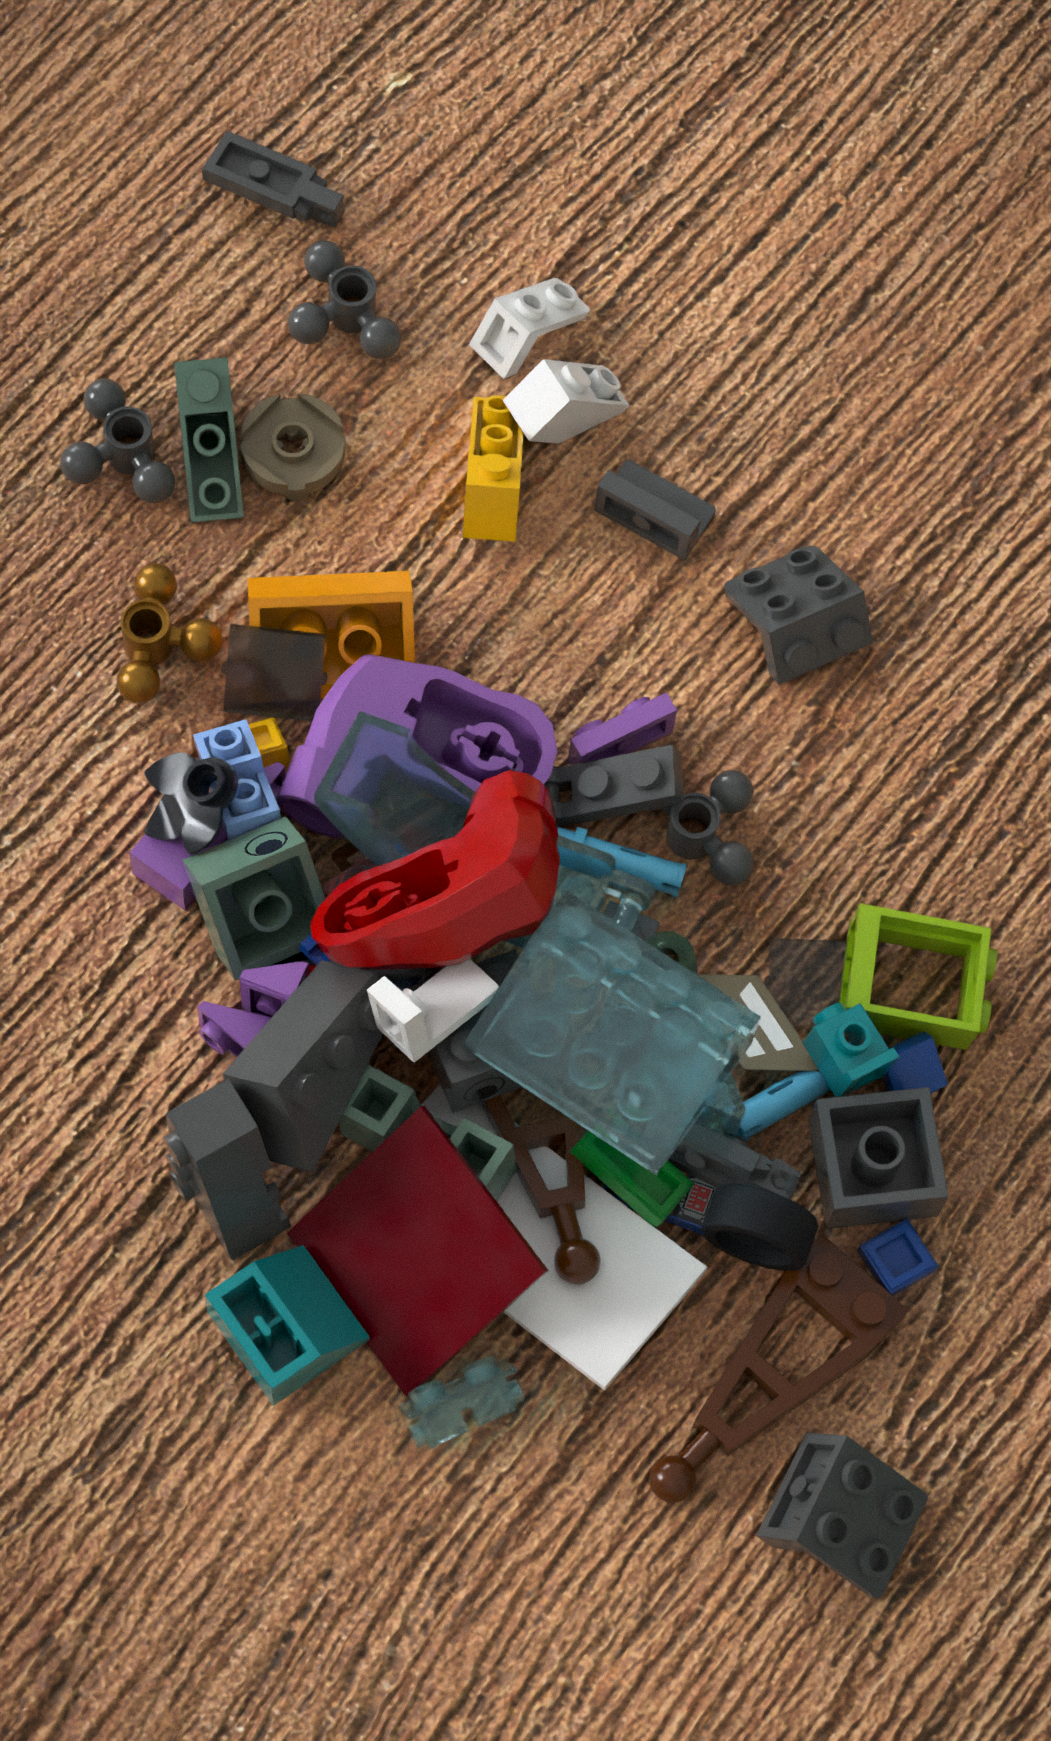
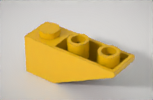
(493, 472)

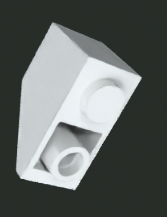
(564, 400)

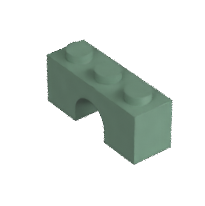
(385, 1103)

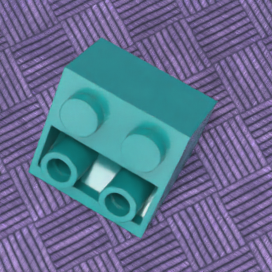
(284, 1321)

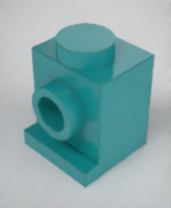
(840, 1063)

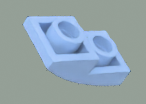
(254, 800)

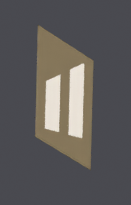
(775, 1040)

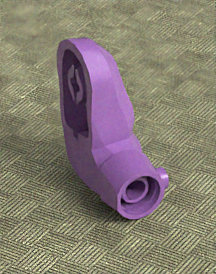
(450, 717)

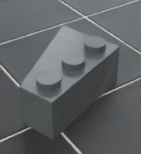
(308, 1063)
(220, 1164)

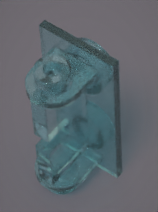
(439, 1405)

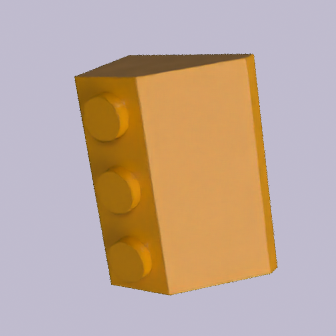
(353, 609)

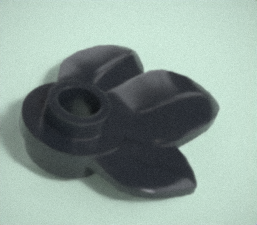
(187, 806)

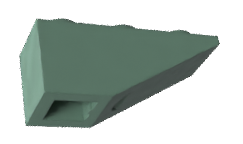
(208, 439)

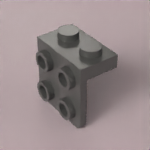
(803, 610)

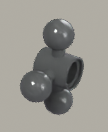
(310, 322)
(84, 462)
(729, 793)

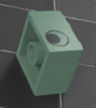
(256, 895)

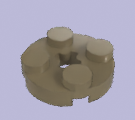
(292, 473)

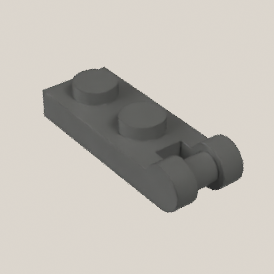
(617, 785)

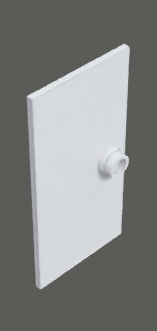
(639, 1274)

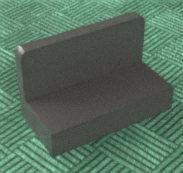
(653, 508)

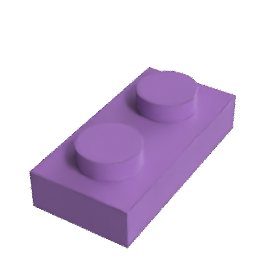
(634, 728)

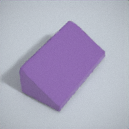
(269, 987)

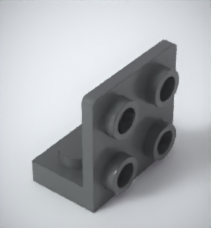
(844, 1511)

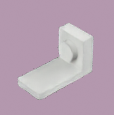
(521, 317)
(434, 1010)

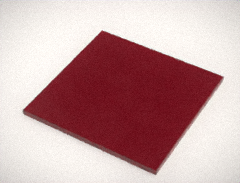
(418, 1250)

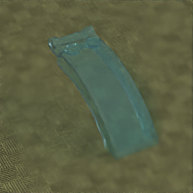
(399, 799)

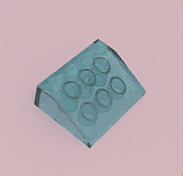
(612, 1032)

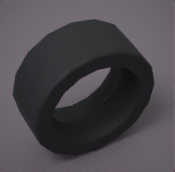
(759, 1227)

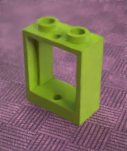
(925, 933)

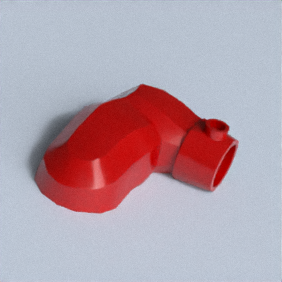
(453, 894)

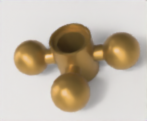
(198, 639)

